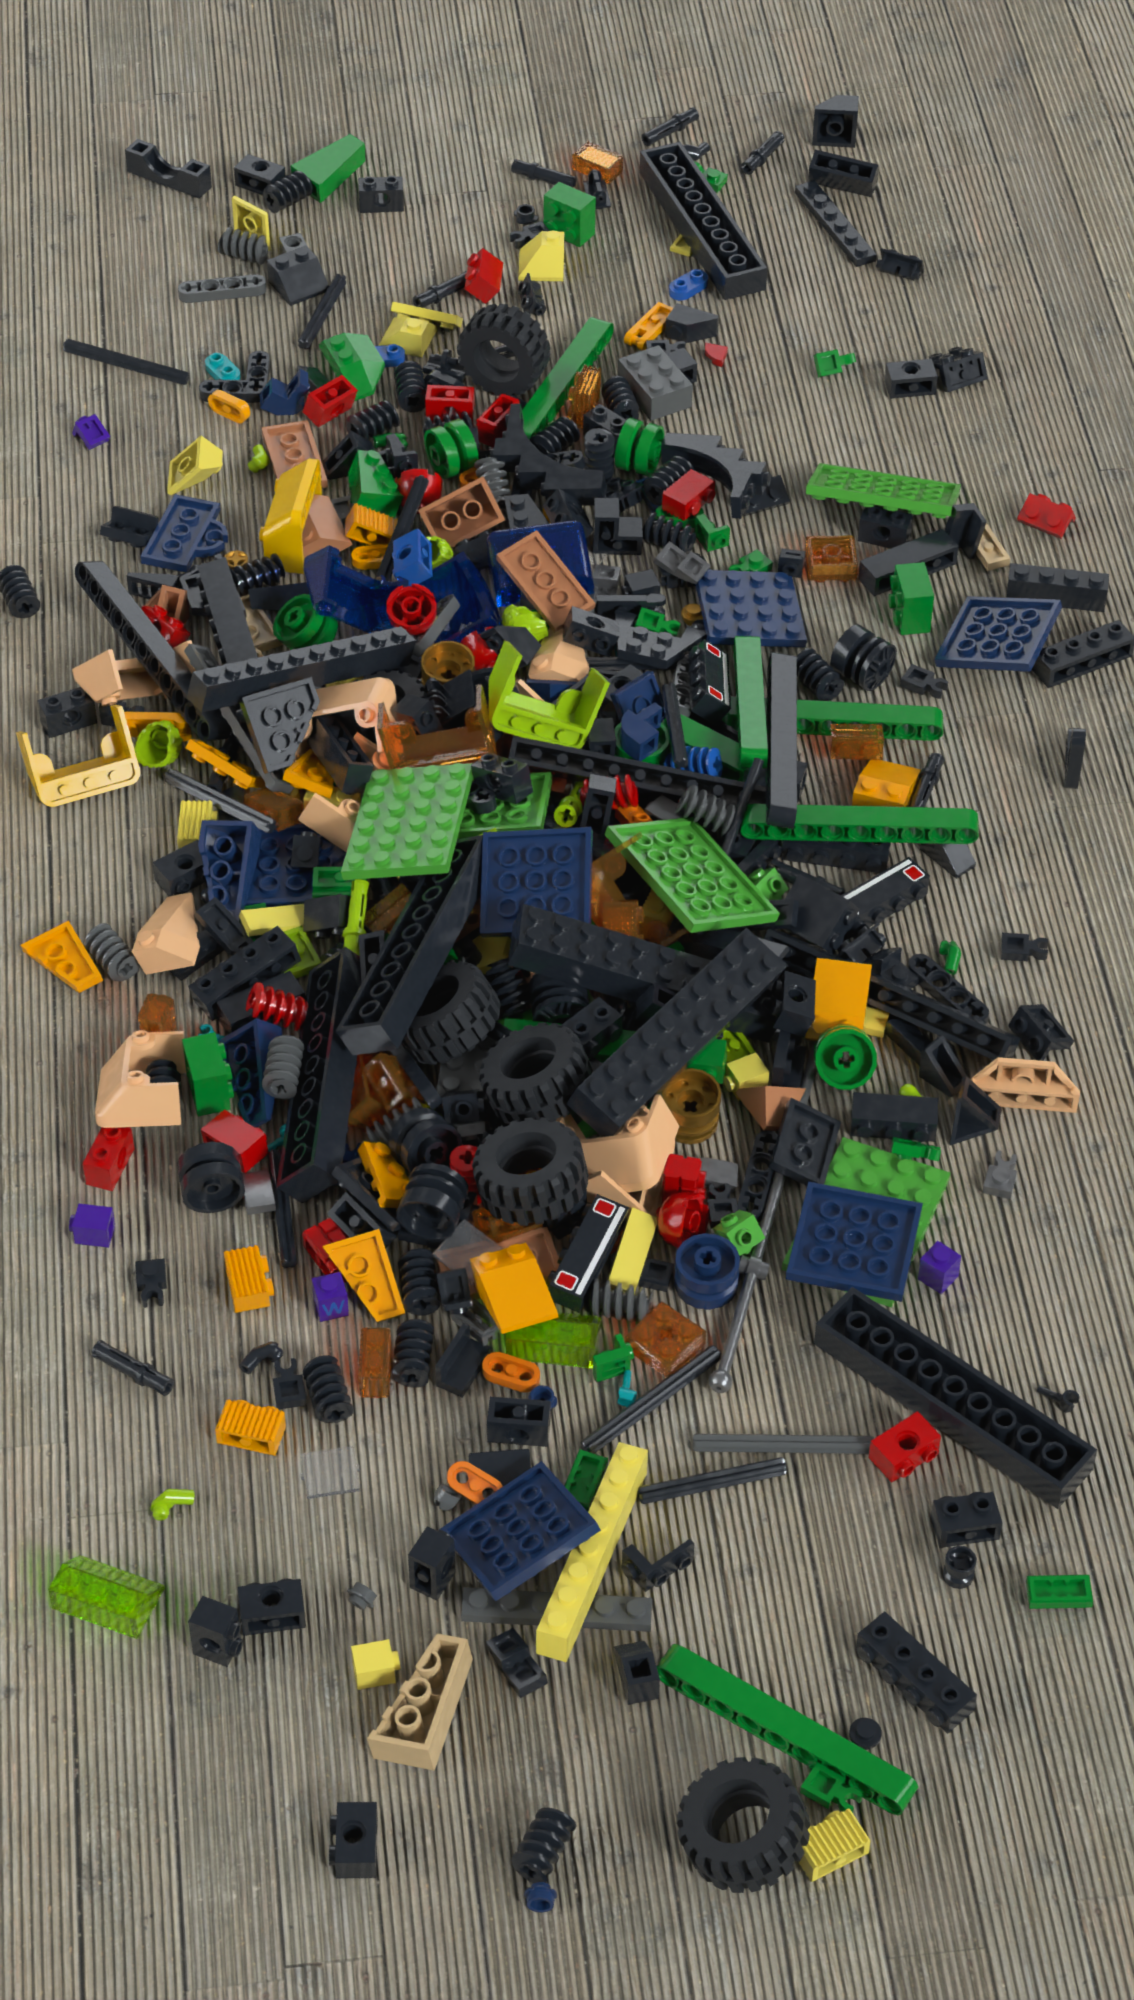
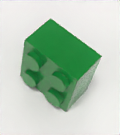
(570, 212)
(911, 598)
(208, 1073)

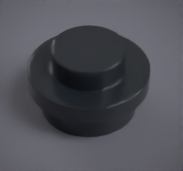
(865, 1733)

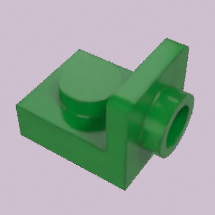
(710, 536)
(613, 1362)

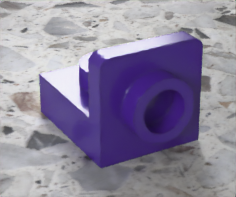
(91, 431)

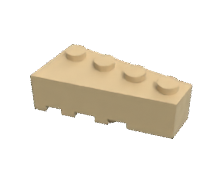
(422, 1713)

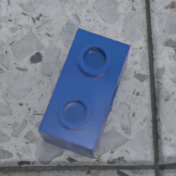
(412, 557)

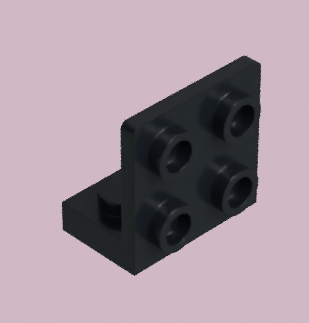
(960, 368)

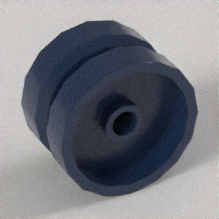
(706, 1271)

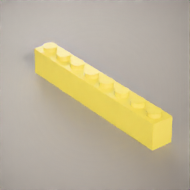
(590, 1559)

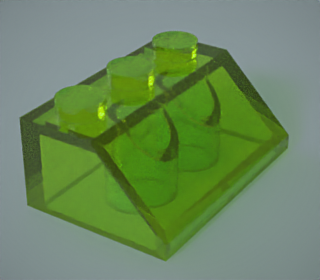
(559, 1341)
(104, 1595)

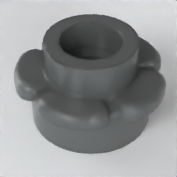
(361, 1596)

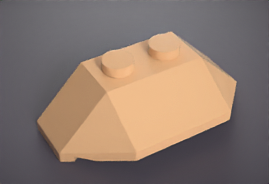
(1028, 1085)

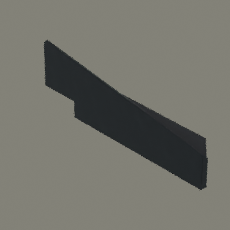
(275, 596)

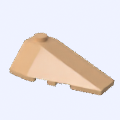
(558, 660)
(169, 936)

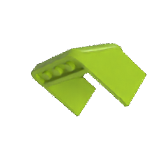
(530, 718)

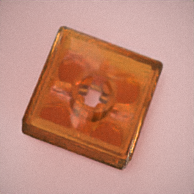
(584, 394)
(831, 558)
(666, 1339)

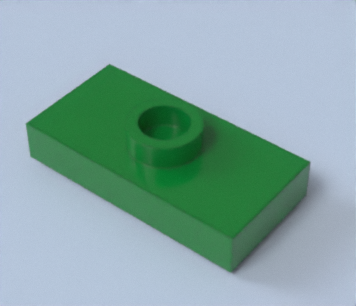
(586, 1477)
(1059, 1591)

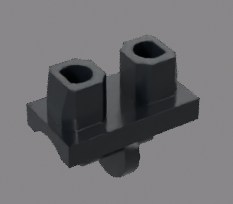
(446, 364)

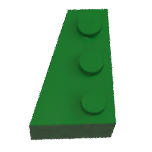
(373, 484)

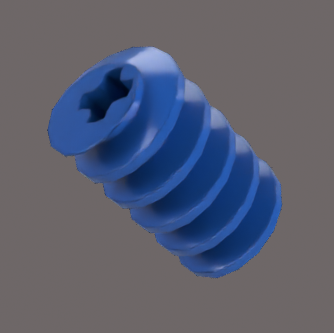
(700, 760)

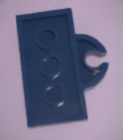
(185, 534)

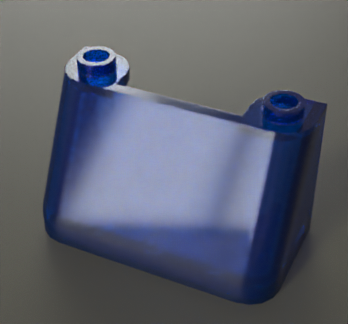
(564, 538)
(466, 583)
(348, 593)

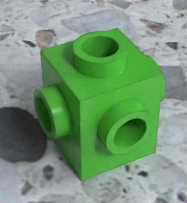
(769, 883)
(741, 1230)

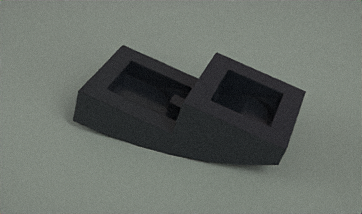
(516, 1663)

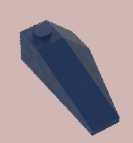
(229, 860)
(247, 1056)

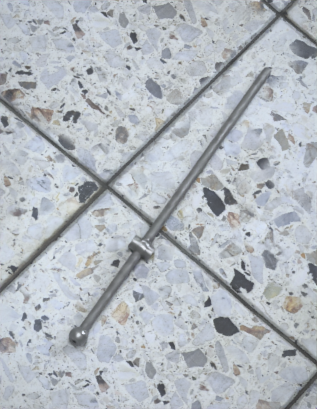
(753, 1267)

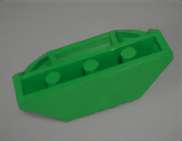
(356, 360)

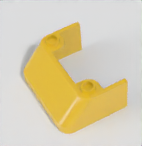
(289, 514)
(112, 771)

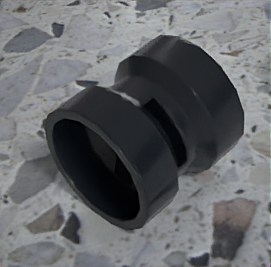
(959, 1567)

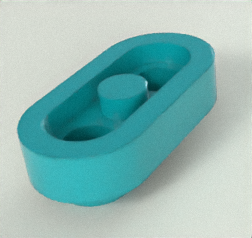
(221, 367)

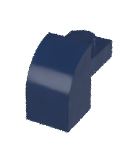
(285, 398)
(639, 732)

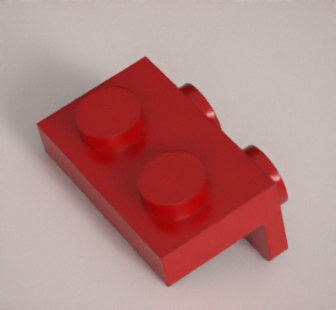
(1046, 515)

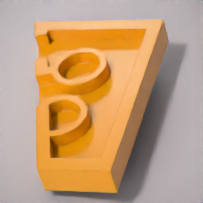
(240, 772)
(310, 775)
(64, 956)
(387, 1173)
(369, 1273)

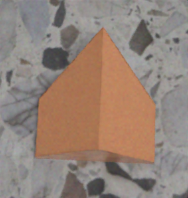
(173, 600)
(768, 1103)

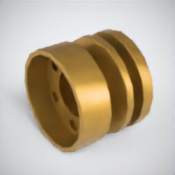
(446, 661)
(695, 1104)

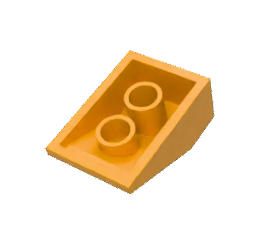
(885, 785)
(839, 995)
(513, 1288)

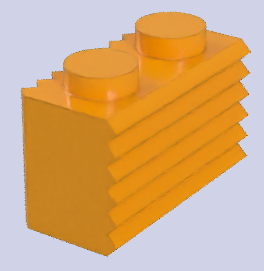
(369, 526)
(247, 1278)
(251, 1427)

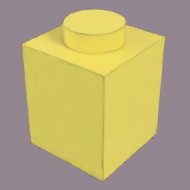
(746, 1073)
(374, 1664)

